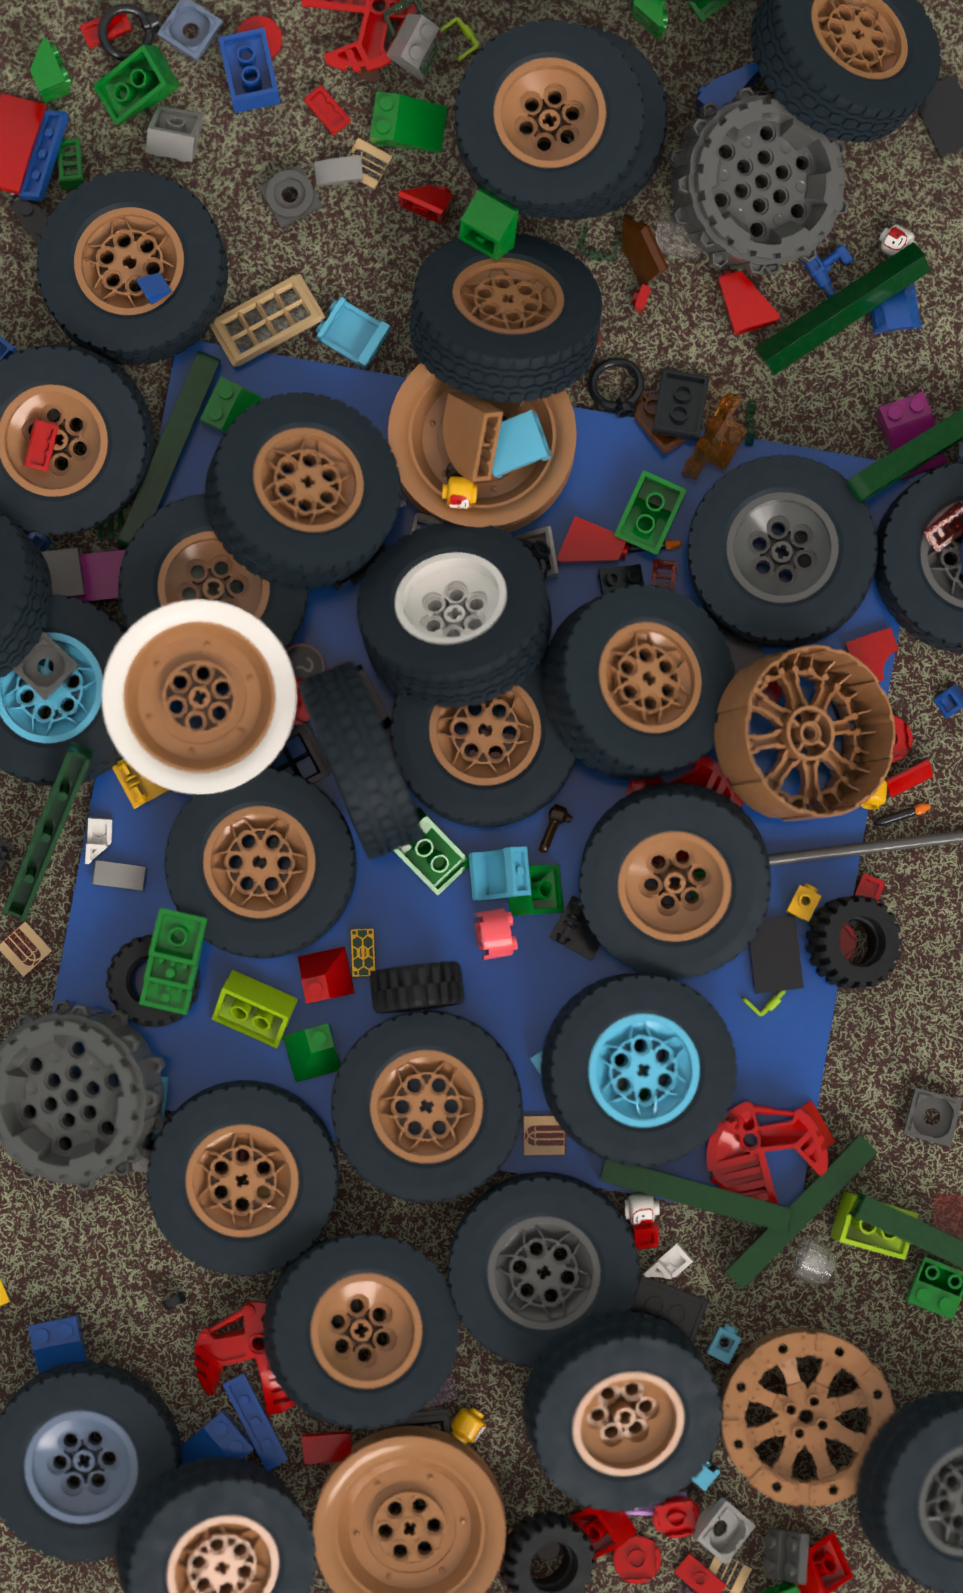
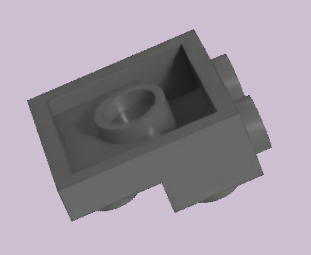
(786, 1555)

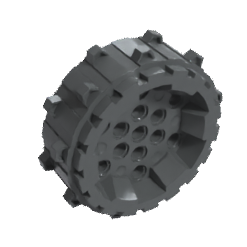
(702, 173)
(132, 1106)

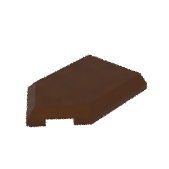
(642, 251)
(645, 418)

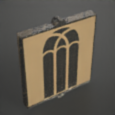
(374, 162)
(733, 1574)

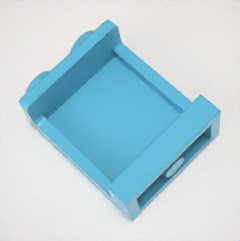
(352, 333)
(520, 444)
(499, 873)

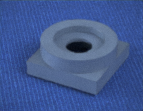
(183, 14)

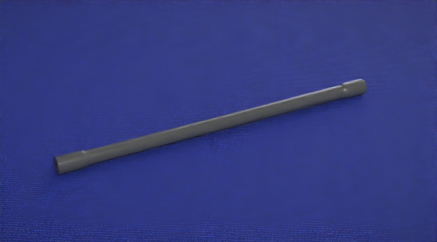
(865, 848)

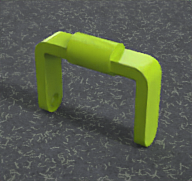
(468, 33)
(770, 1005)

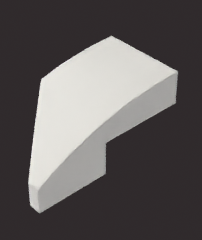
(98, 836)
(670, 1264)

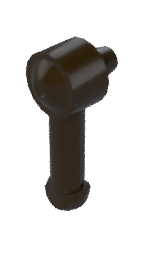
(557, 816)

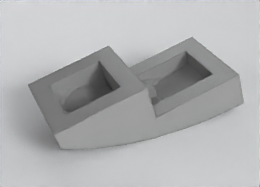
(338, 170)
(118, 875)

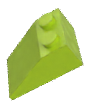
(863, 1235)

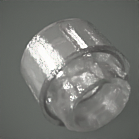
(813, 1262)

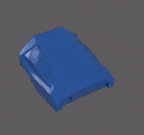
(897, 312)

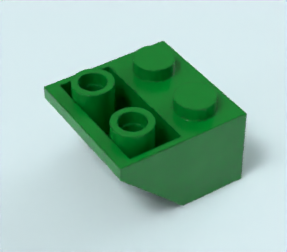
(650, 16)
(48, 75)
(489, 225)
(936, 1288)

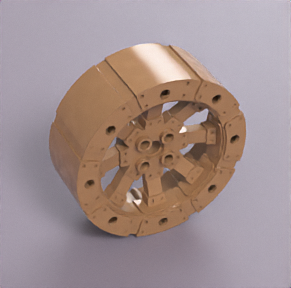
(865, 749)
(749, 1369)

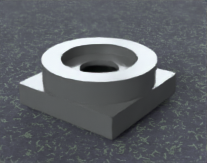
(285, 212)
(63, 667)
(948, 1109)

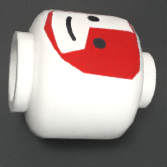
(895, 239)
(641, 1208)

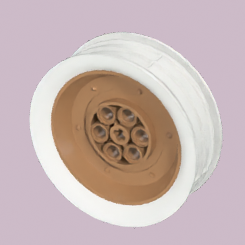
(176, 644)

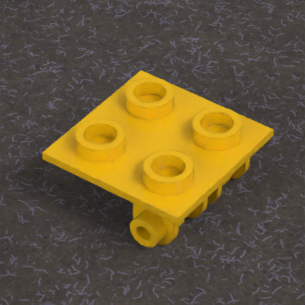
(136, 786)

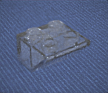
(673, 238)

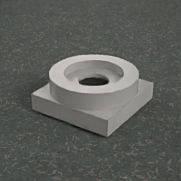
(735, 1534)

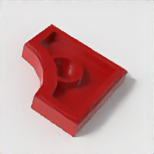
(873, 650)

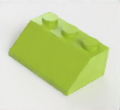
(254, 1008)

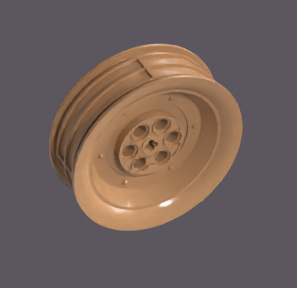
(502, 502)
(403, 1467)

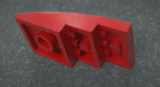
(18, 132)

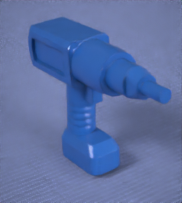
(818, 268)

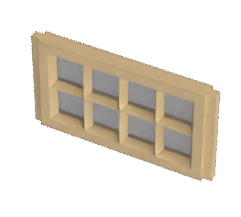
(267, 320)

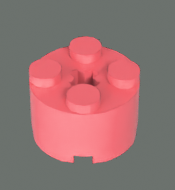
(494, 933)

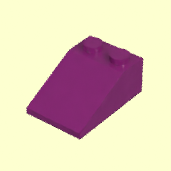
(905, 421)

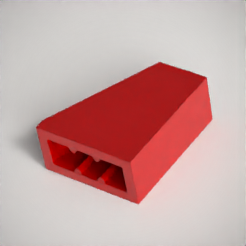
(744, 303)
(591, 545)

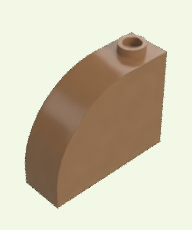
(471, 435)

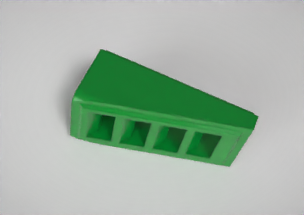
(72, 178)

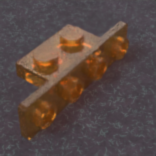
(719, 439)

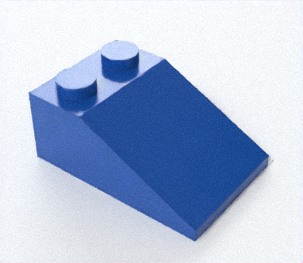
(249, 70)
(725, 87)
(57, 1342)
(217, 1439)

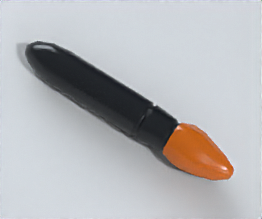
(668, 544)
(903, 814)

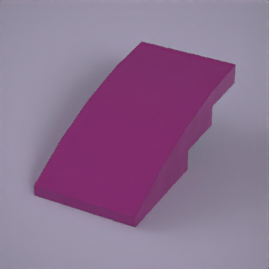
(101, 575)

